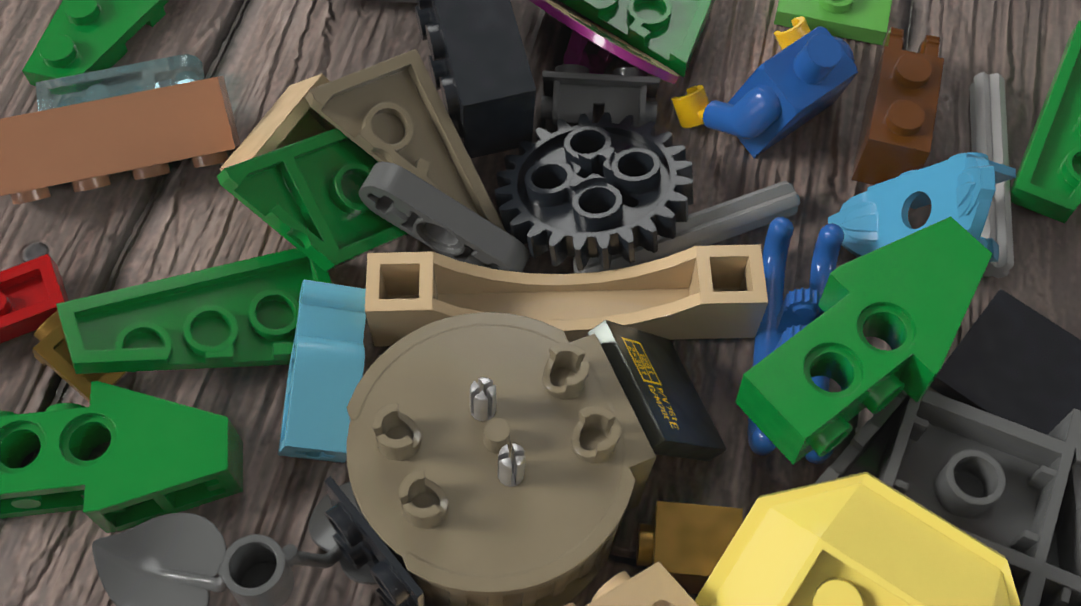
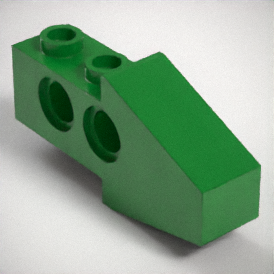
(900, 293)
(156, 464)

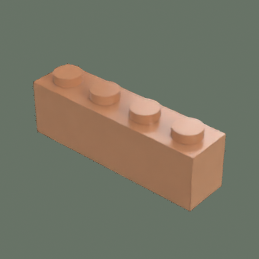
(114, 136)

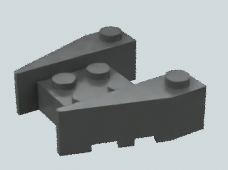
(987, 479)

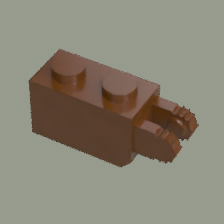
(899, 110)

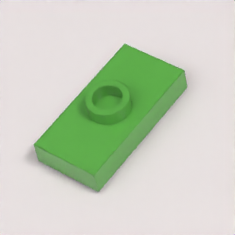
(846, 19)

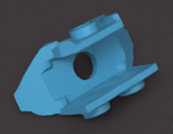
(953, 187)

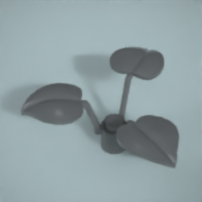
(182, 554)

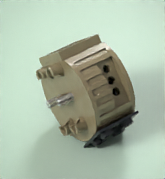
(488, 465)

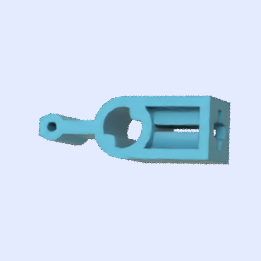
(323, 371)

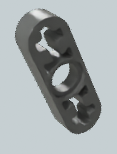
(440, 220)

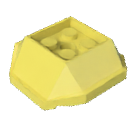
(854, 547)

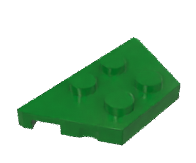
(313, 197)

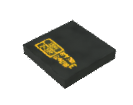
(660, 392)

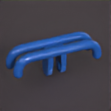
(798, 309)

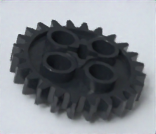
(595, 190)

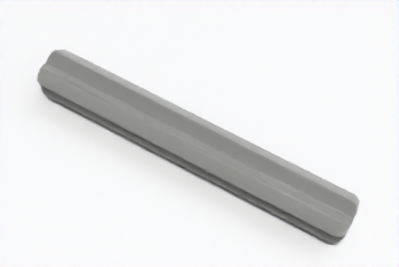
(990, 137)
(715, 224)

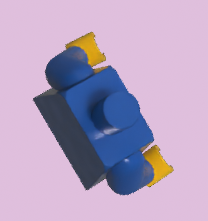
(780, 92)

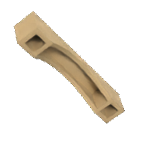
(681, 296)

